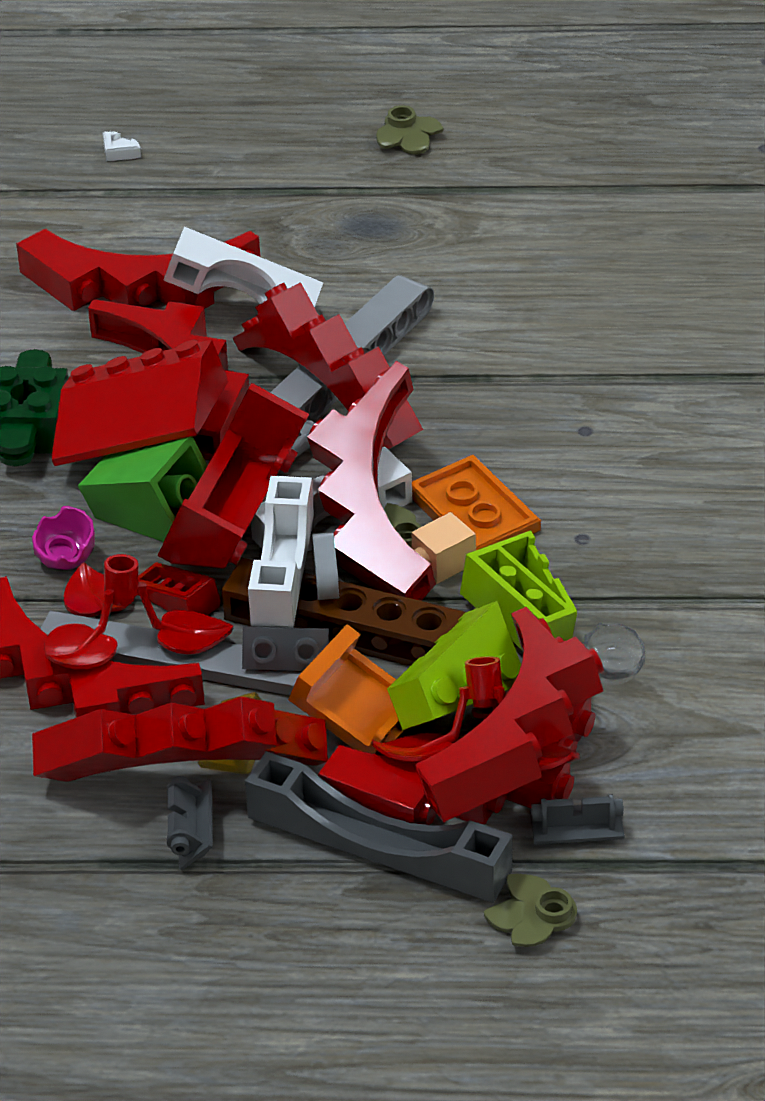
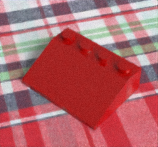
(137, 401)

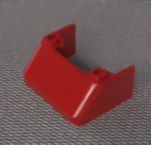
(235, 482)

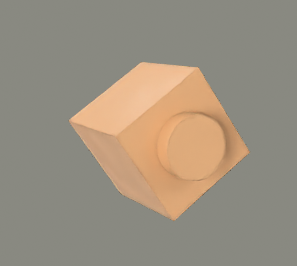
(444, 545)

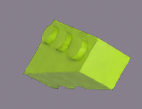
(516, 579)
(434, 680)

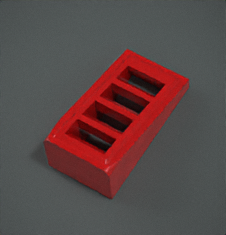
(180, 589)

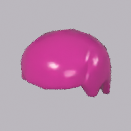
(64, 539)

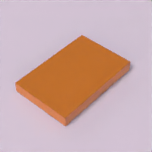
(476, 499)

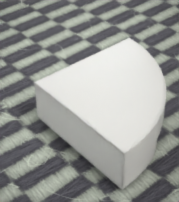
(120, 148)

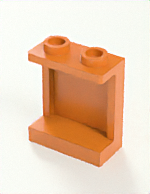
(348, 694)

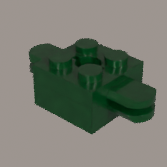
(29, 406)

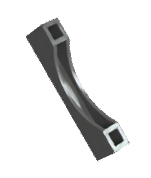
(455, 856)

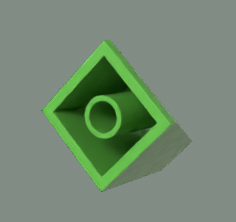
(144, 485)

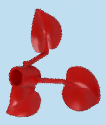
(96, 593)
(487, 692)

